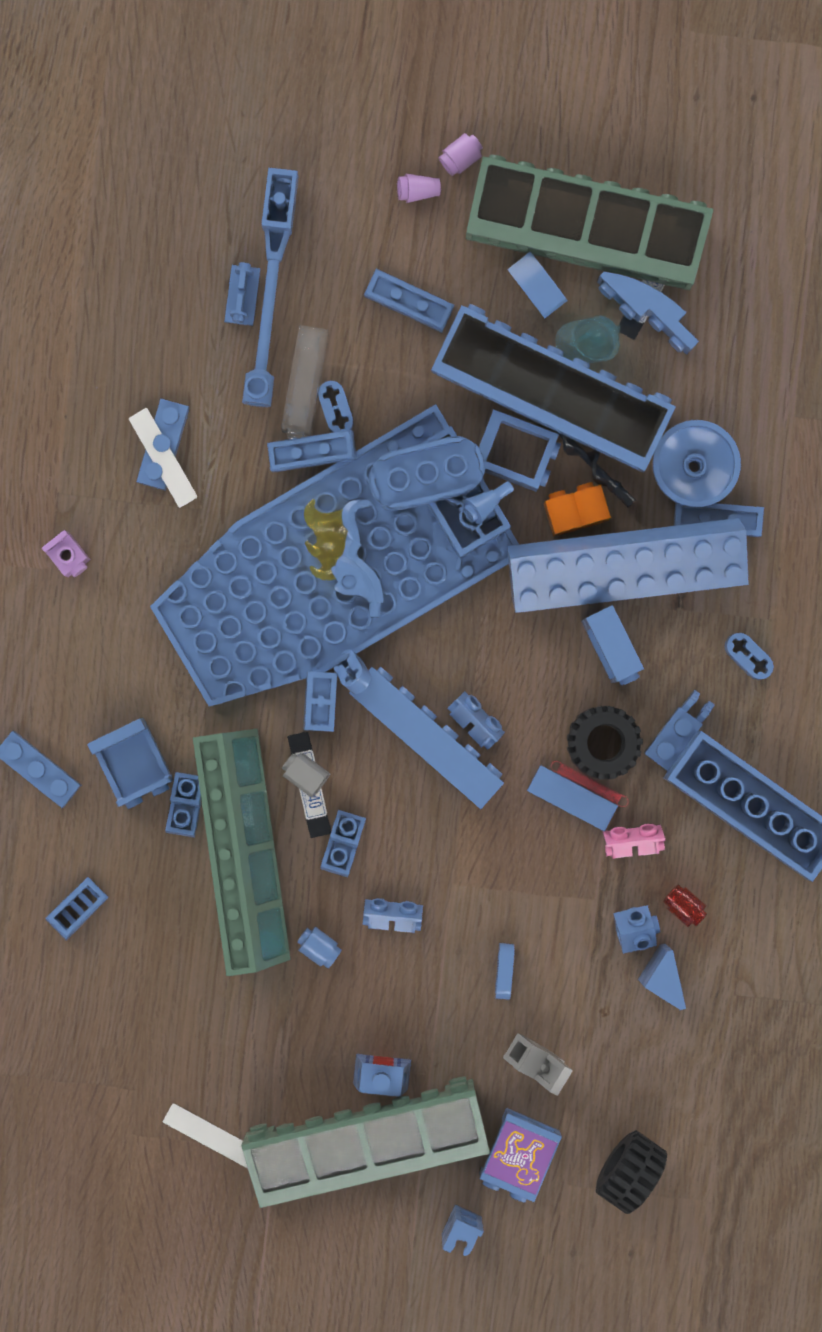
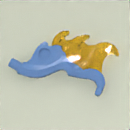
(337, 552)

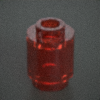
(685, 906)

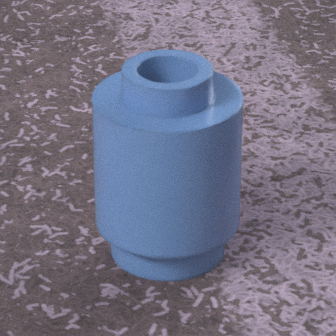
(318, 947)

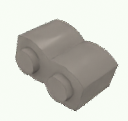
(305, 774)

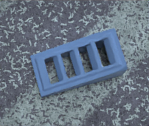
(84, 915)

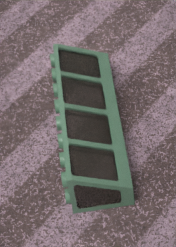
(588, 222)
(365, 1144)

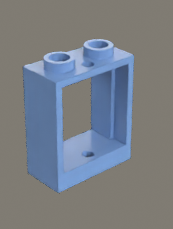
(550, 451)
(613, 646)

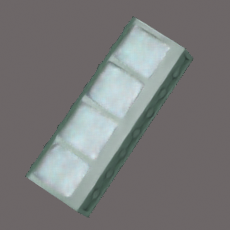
(241, 851)

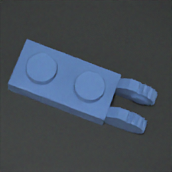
(677, 733)

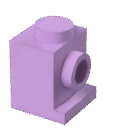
(78, 559)

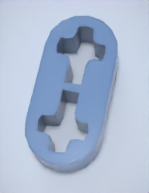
(342, 406)
(744, 661)
(353, 668)
(504, 971)

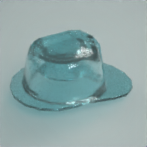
(589, 339)

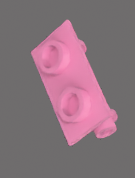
(647, 838)

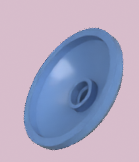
(707, 447)

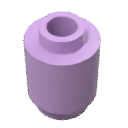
(461, 154)

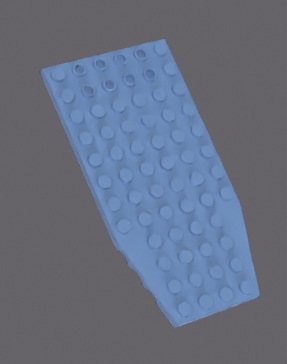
(260, 617)

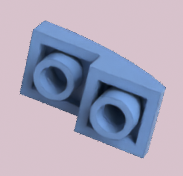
(537, 284)
(184, 805)
(343, 843)

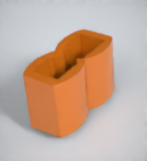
(577, 509)

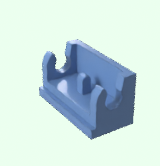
(320, 701)
(462, 1226)

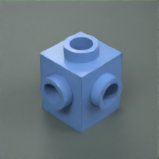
(636, 929)

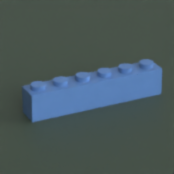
(428, 739)

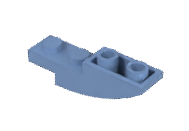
(640, 299)

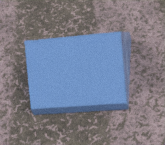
(662, 977)

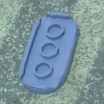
(427, 473)

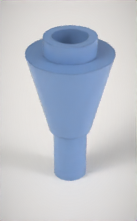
(481, 505)

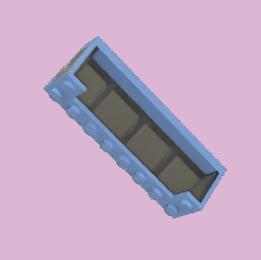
(553, 388)

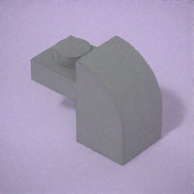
(538, 1063)

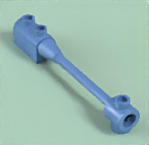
(278, 226)

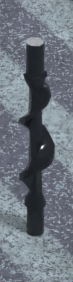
(599, 475)

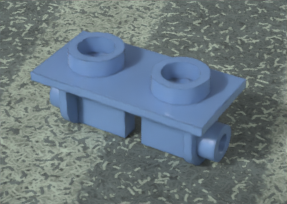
(242, 294)
(486, 728)
(405, 914)

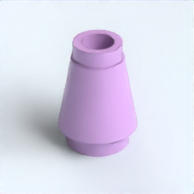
(416, 187)

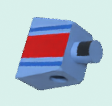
(381, 1075)

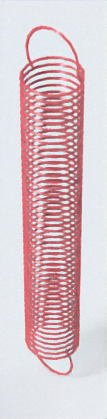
(613, 793)

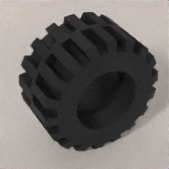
(629, 749)
(631, 1172)

